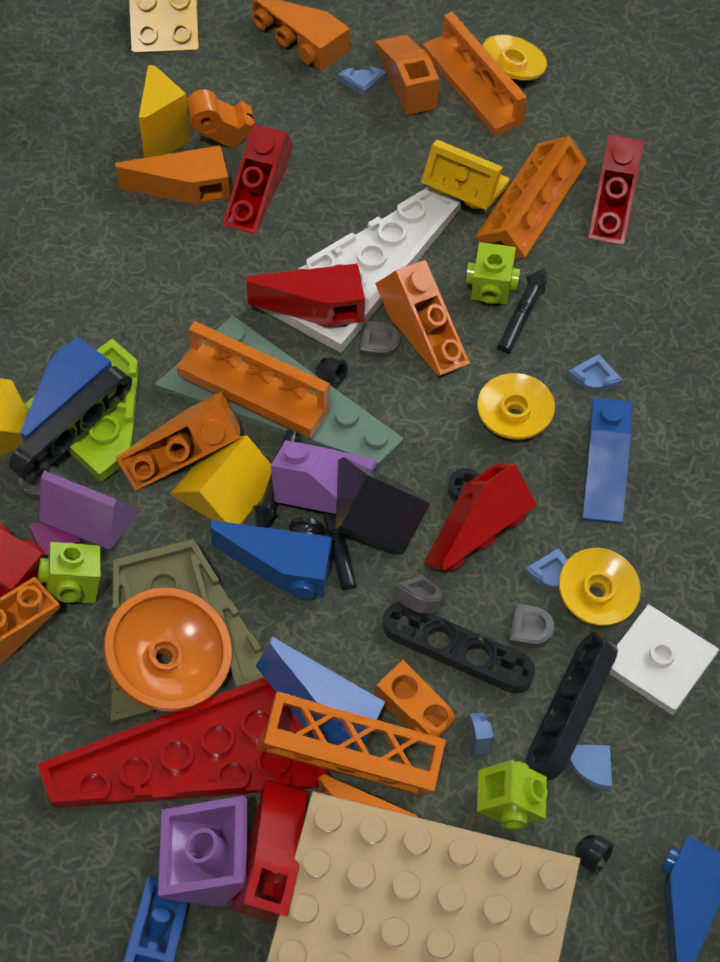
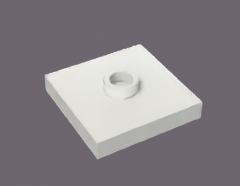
(662, 659)

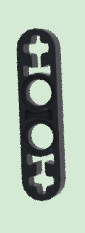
(70, 423)
(461, 642)
(589, 669)

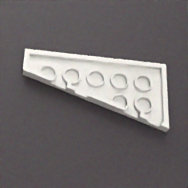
(379, 251)

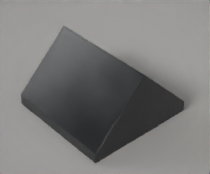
(376, 508)

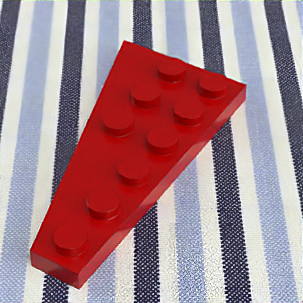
(182, 756)

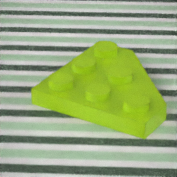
(113, 432)

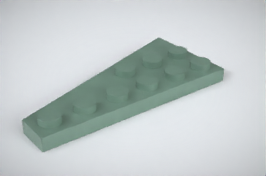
(344, 428)

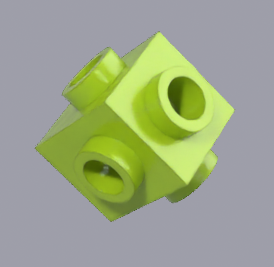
(493, 273)
(71, 572)
(512, 794)

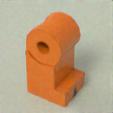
(219, 119)
(414, 701)

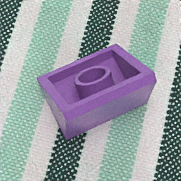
(83, 511)
(203, 851)

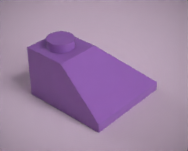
(309, 474)

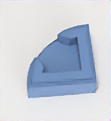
(362, 80)
(595, 373)
(547, 569)
(480, 732)
(593, 765)

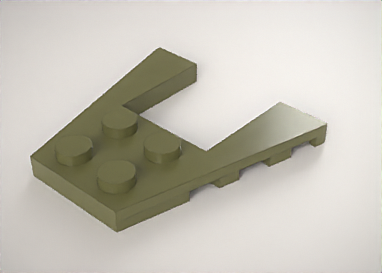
(185, 569)

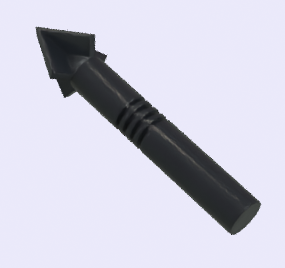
(535, 287)
(265, 513)
(340, 553)

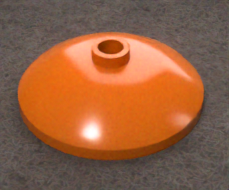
(172, 625)

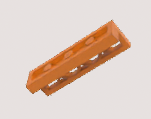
(479, 82)
(535, 196)
(253, 381)
(349, 761)

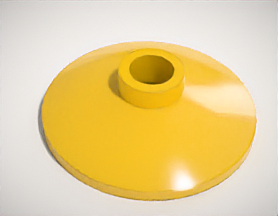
(516, 56)
(519, 393)
(603, 570)

